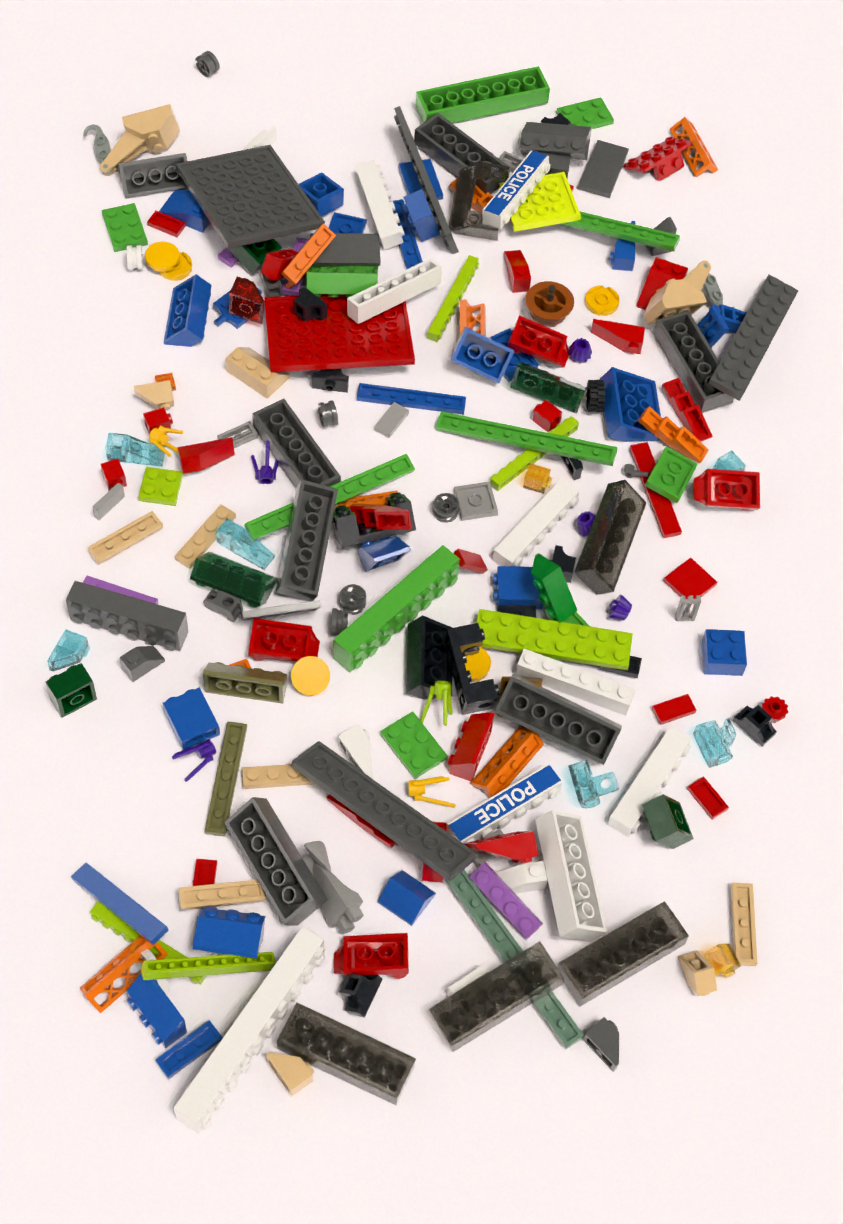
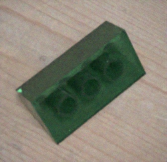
(548, 387)
(233, 578)

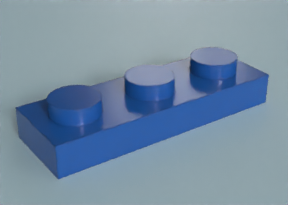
(188, 1049)

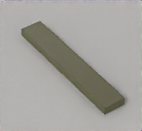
(226, 779)

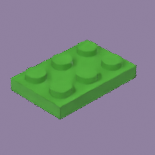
(587, 113)
(124, 227)
(671, 474)
(413, 745)

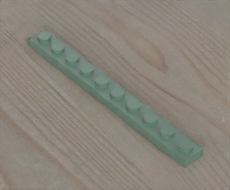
(507, 948)

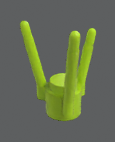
(442, 691)

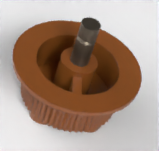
(549, 302)

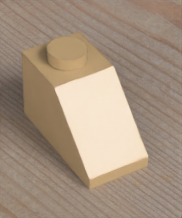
(156, 394)
(698, 973)
(291, 1071)

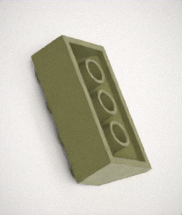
(250, 683)

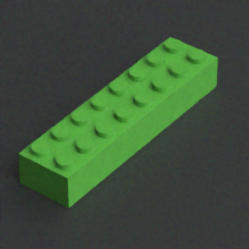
(484, 96)
(396, 609)

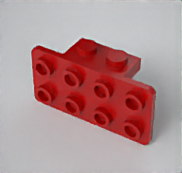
(663, 158)

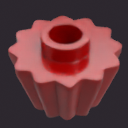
(776, 708)

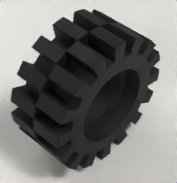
(595, 396)

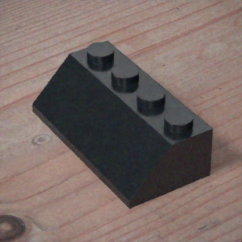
(426, 657)

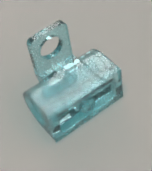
(715, 741)
(589, 787)

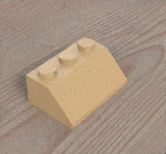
(254, 371)

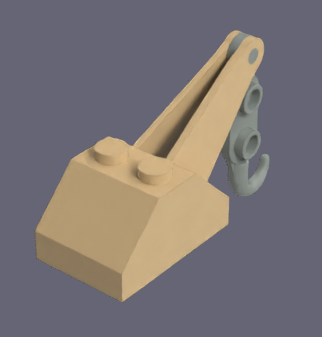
(145, 131)
(684, 294)

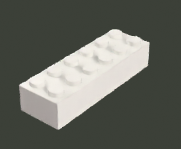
(571, 876)

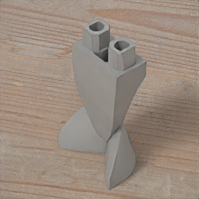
(342, 903)

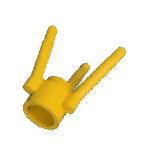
(159, 437)
(417, 787)

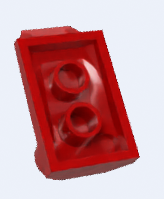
(539, 341)
(728, 489)
(282, 641)
(373, 955)

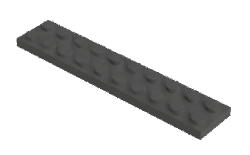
(425, 181)
(753, 337)
(384, 810)

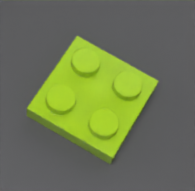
(160, 486)

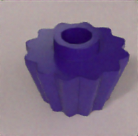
(580, 350)
(585, 522)
(619, 608)

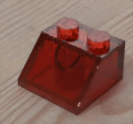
(246, 300)

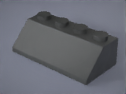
(556, 139)
(151, 175)

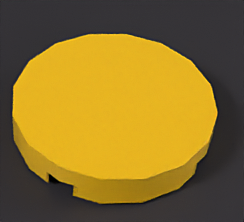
(162, 256)
(181, 270)
(602, 300)
(478, 665)
(310, 675)

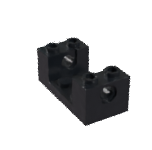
(349, 533)
(458, 644)

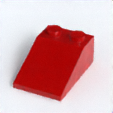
(659, 274)
(513, 846)

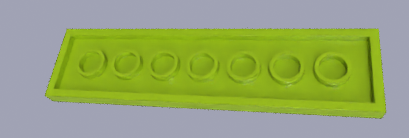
(555, 639)

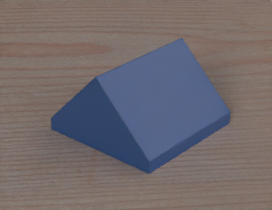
(406, 897)

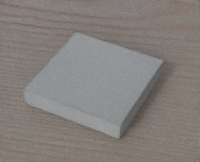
(476, 501)

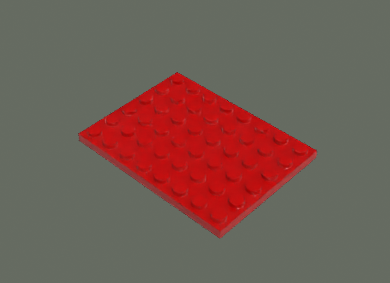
(337, 339)

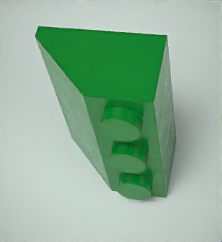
(552, 589)

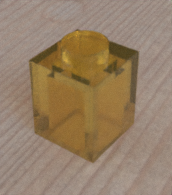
(537, 478)
(723, 960)

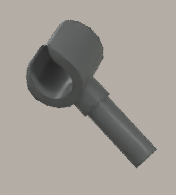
(630, 471)

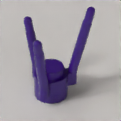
(265, 474)
(203, 750)

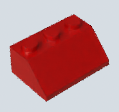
(471, 745)

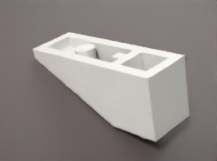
(356, 747)
(525, 877)

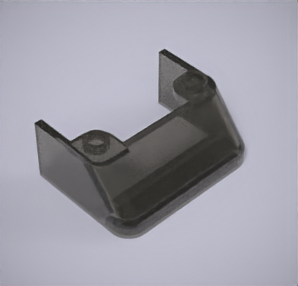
(462, 218)

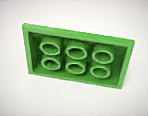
(341, 279)

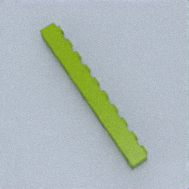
(453, 298)
(529, 456)
(101, 914)
(206, 966)

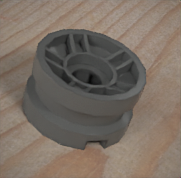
(207, 63)
(328, 414)
(440, 506)
(356, 593)
(339, 620)

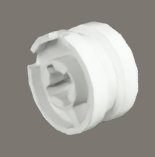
(134, 257)

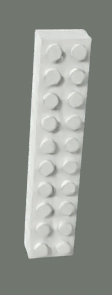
(249, 1031)

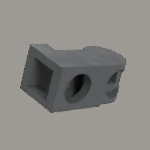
(272, 288)
(224, 604)

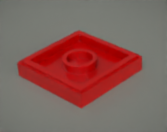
(690, 580)

